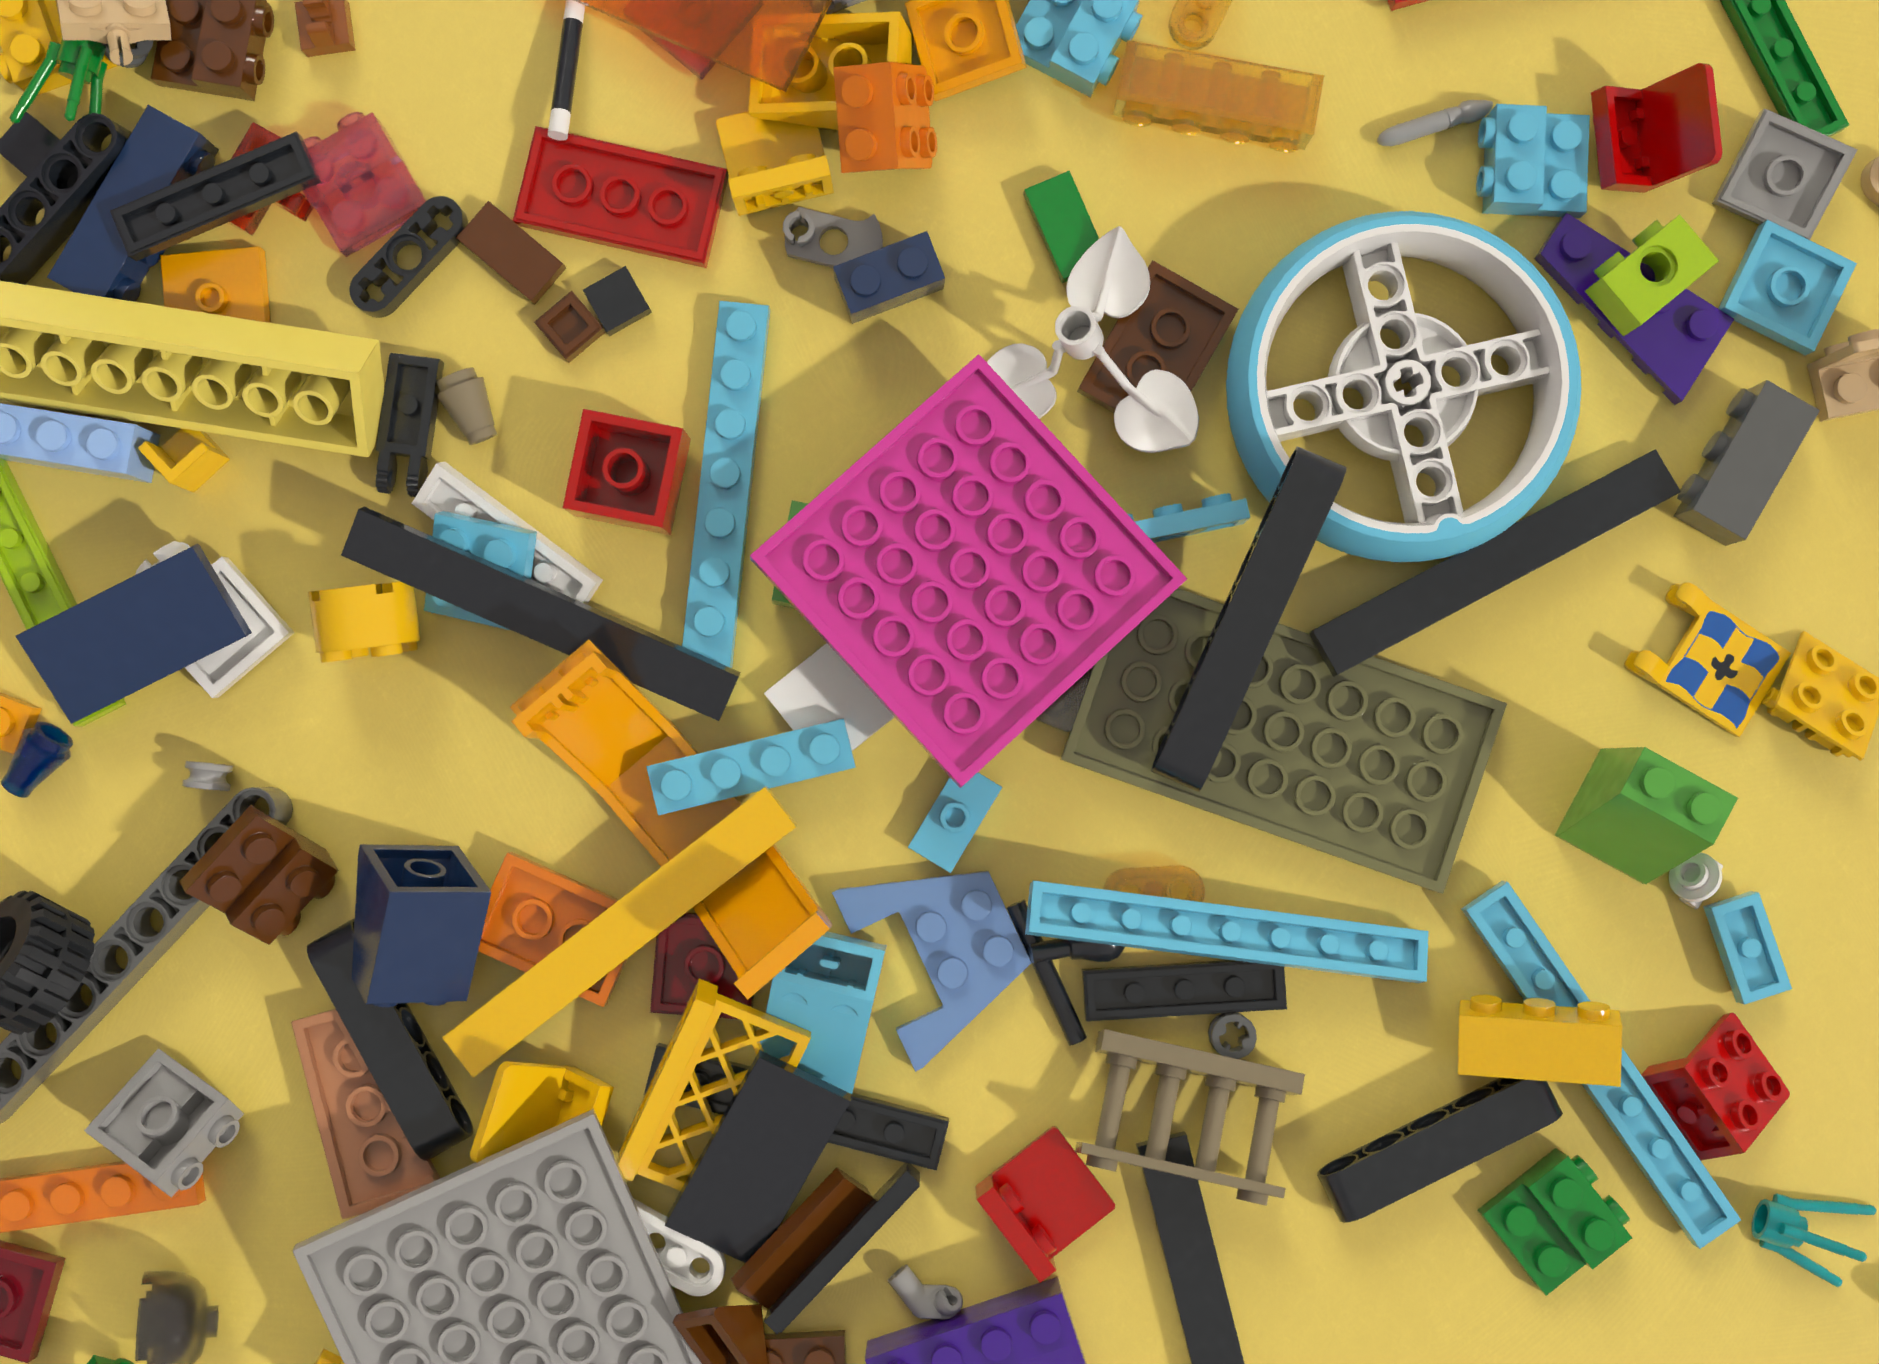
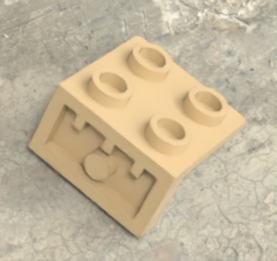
(1847, 377)

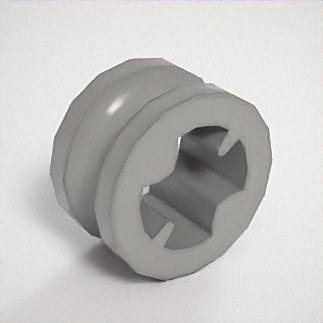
(207, 776)

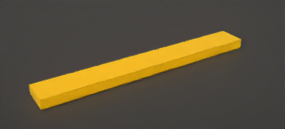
(619, 931)

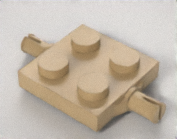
(114, 23)

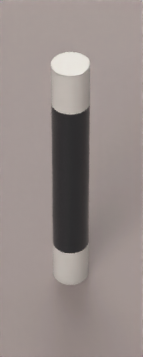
(566, 70)

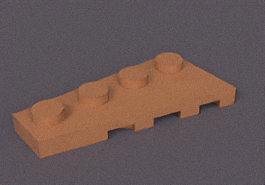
(358, 1130)

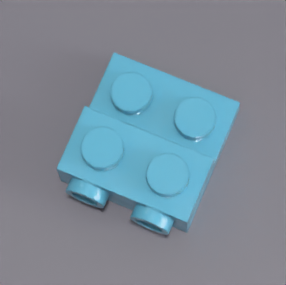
(1077, 38)
(1533, 162)

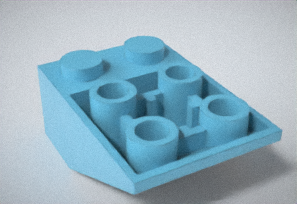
(832, 996)

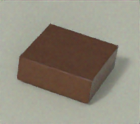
(570, 326)

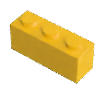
(1540, 1041)

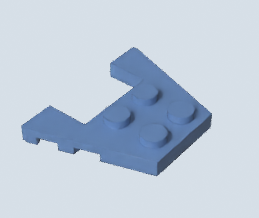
(960, 939)

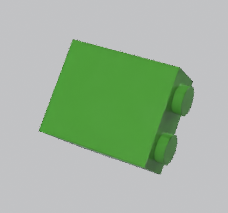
(1644, 813)

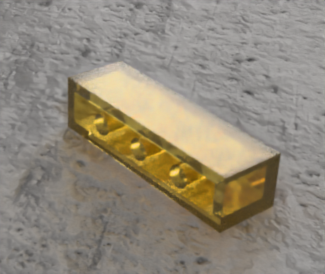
(1217, 96)

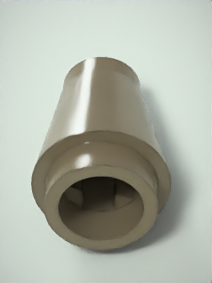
(467, 404)

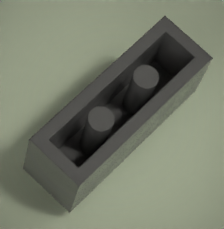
(1745, 462)

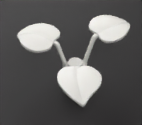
(1113, 282)

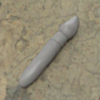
(1466, 112)

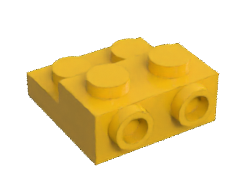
(25, 38)

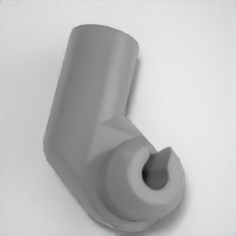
(925, 1300)

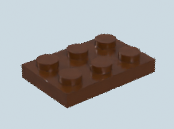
(1168, 332)

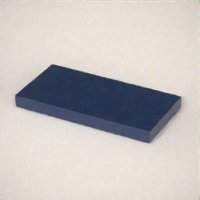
(134, 633)

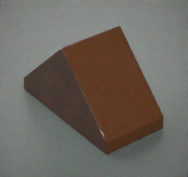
(725, 1334)

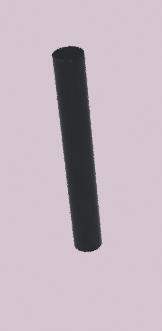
(1049, 980)

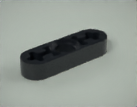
(387, 256)

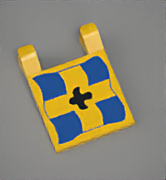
(1718, 665)

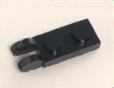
(407, 419)

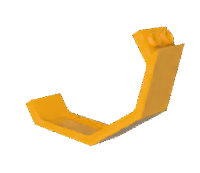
(608, 738)

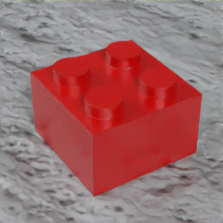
(627, 471)

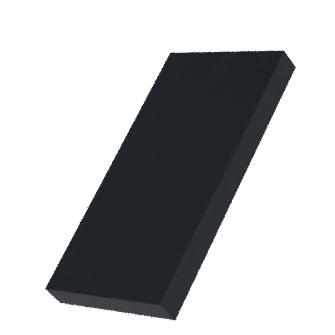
(757, 1157)

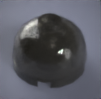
(174, 1319)

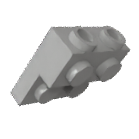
(166, 1123)

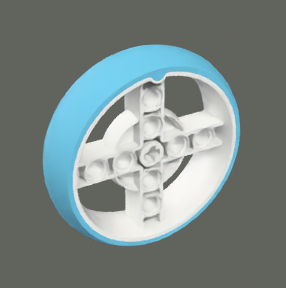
(1538, 355)

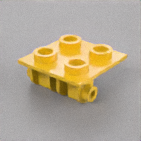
(1828, 698)

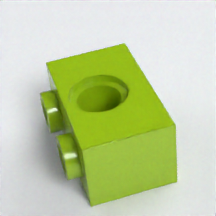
(1677, 261)

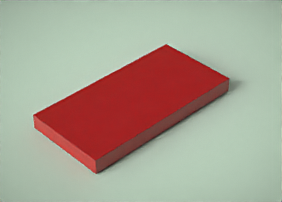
(621, 197)

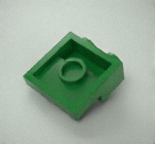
(1556, 1220)

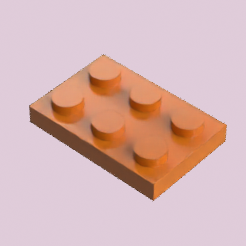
(537, 912)

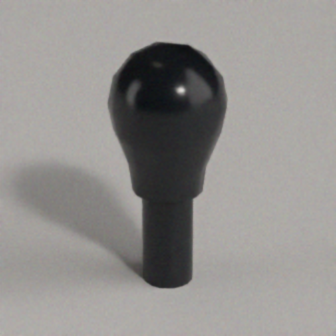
(1076, 950)

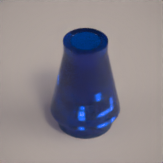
(36, 758)

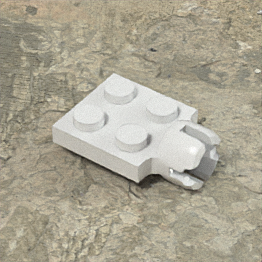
(228, 665)

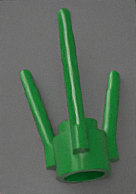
(79, 62)

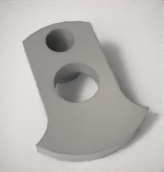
(862, 236)

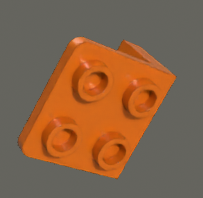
(884, 117)

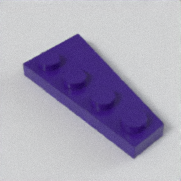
(1671, 342)

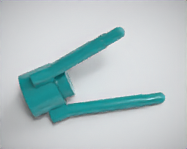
(1781, 1226)

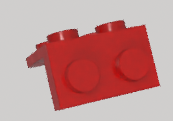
(1657, 131)

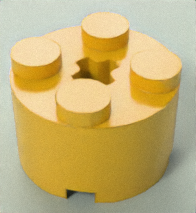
(363, 617)

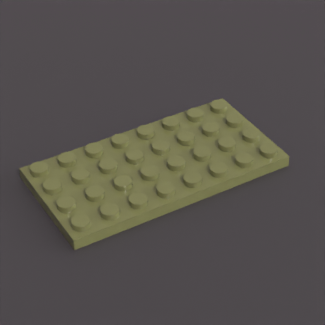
(1345, 764)

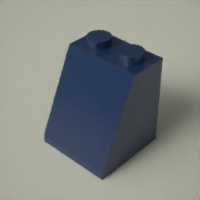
(416, 924)

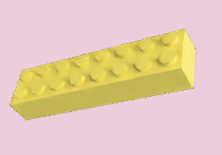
(190, 369)

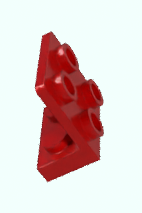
(1719, 1091)
(1043, 1200)

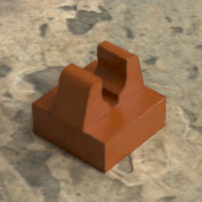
(324, 27)

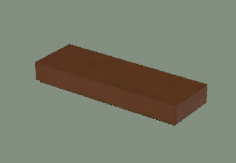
(802, 1238)

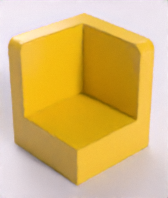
(186, 458)

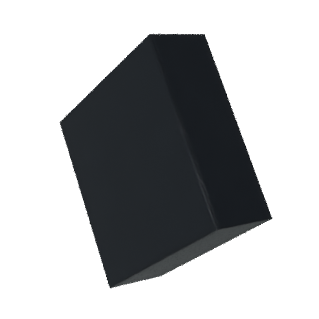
(617, 301)

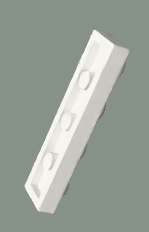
(552, 566)

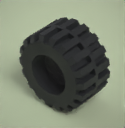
(41, 959)

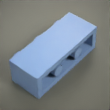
(75, 443)

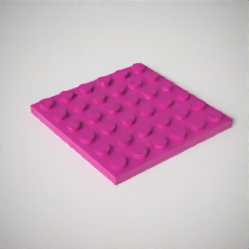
(968, 570)

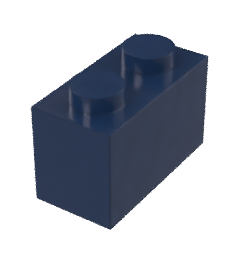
(889, 277)

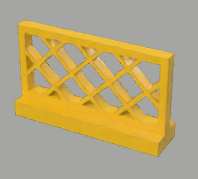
(677, 1069)

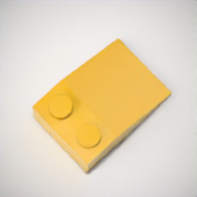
(838, 42)

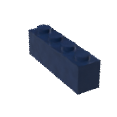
(152, 158)

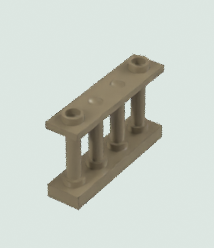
(1221, 1077)

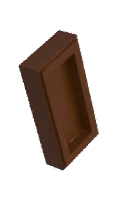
(511, 252)

